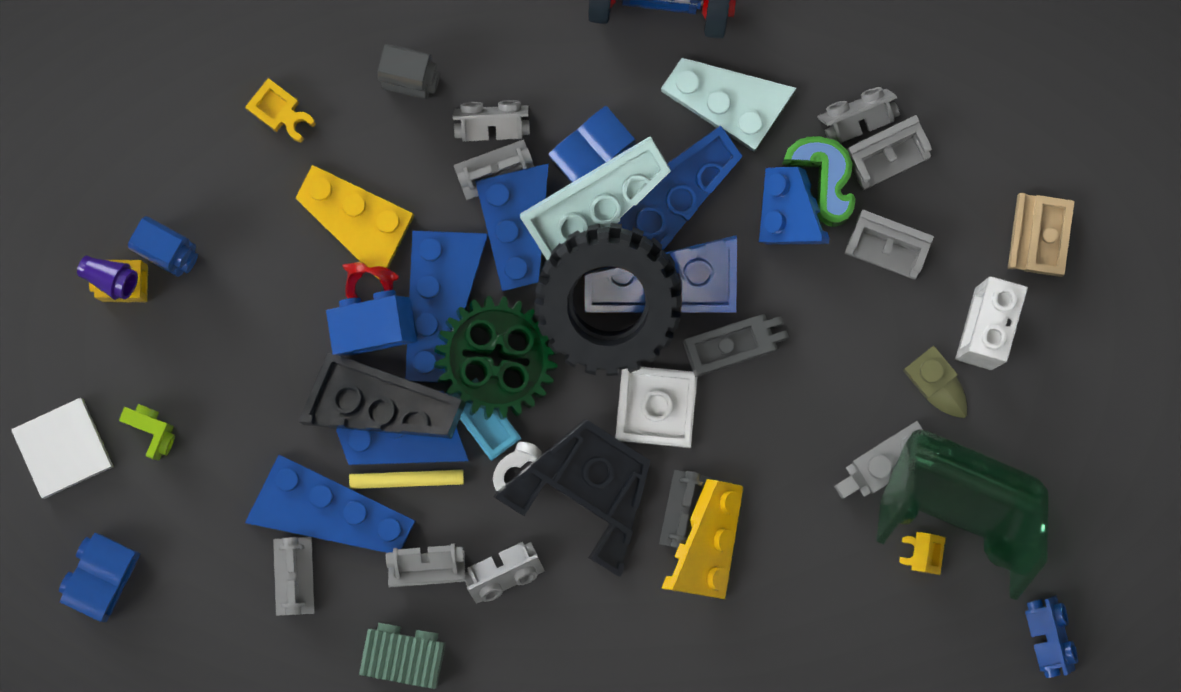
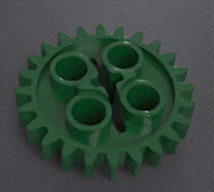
(492, 391)

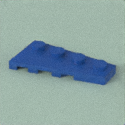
(320, 508)

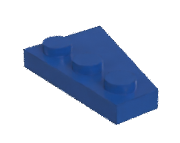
(512, 245)
(392, 448)

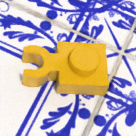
(276, 108)

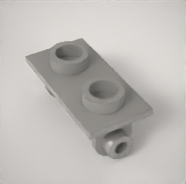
(872, 107)
(505, 117)
(491, 164)
(437, 566)
(293, 576)
(488, 582)

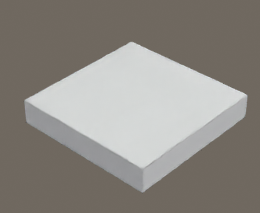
(656, 407)
(62, 448)

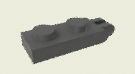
(733, 344)

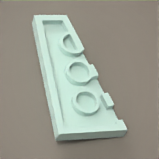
(597, 196)

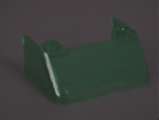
(973, 495)

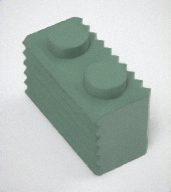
(402, 657)

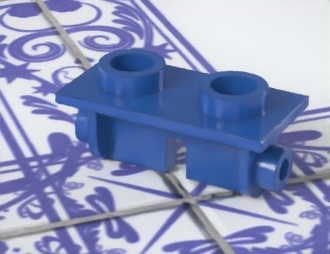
(1057, 650)

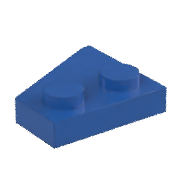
(789, 209)

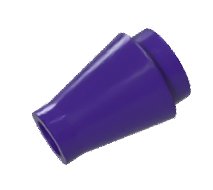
(110, 277)

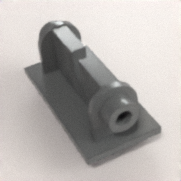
(681, 503)

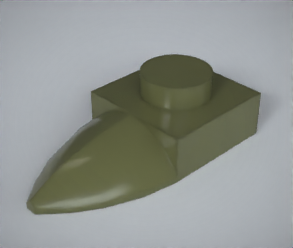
(938, 382)

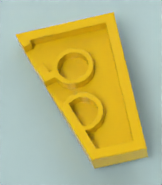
(355, 217)
(709, 548)

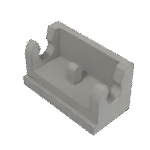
(889, 152)
(889, 244)

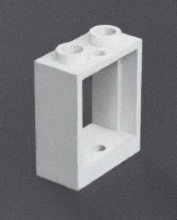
(985, 334)

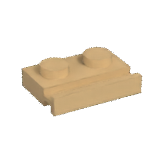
(1041, 234)

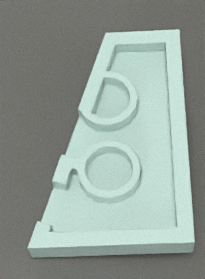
(728, 99)

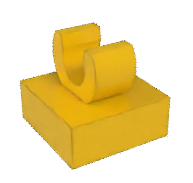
(927, 553)

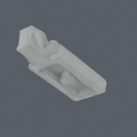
(876, 466)

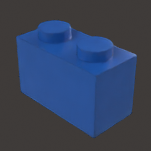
(372, 324)

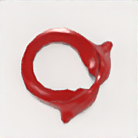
(356, 270)

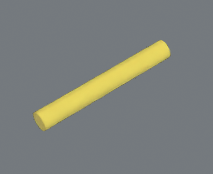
(406, 479)

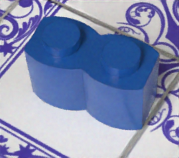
(591, 145)
(163, 247)
(98, 577)

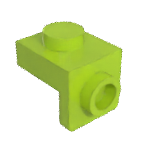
(146, 420)

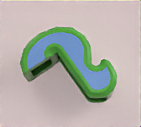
(834, 173)

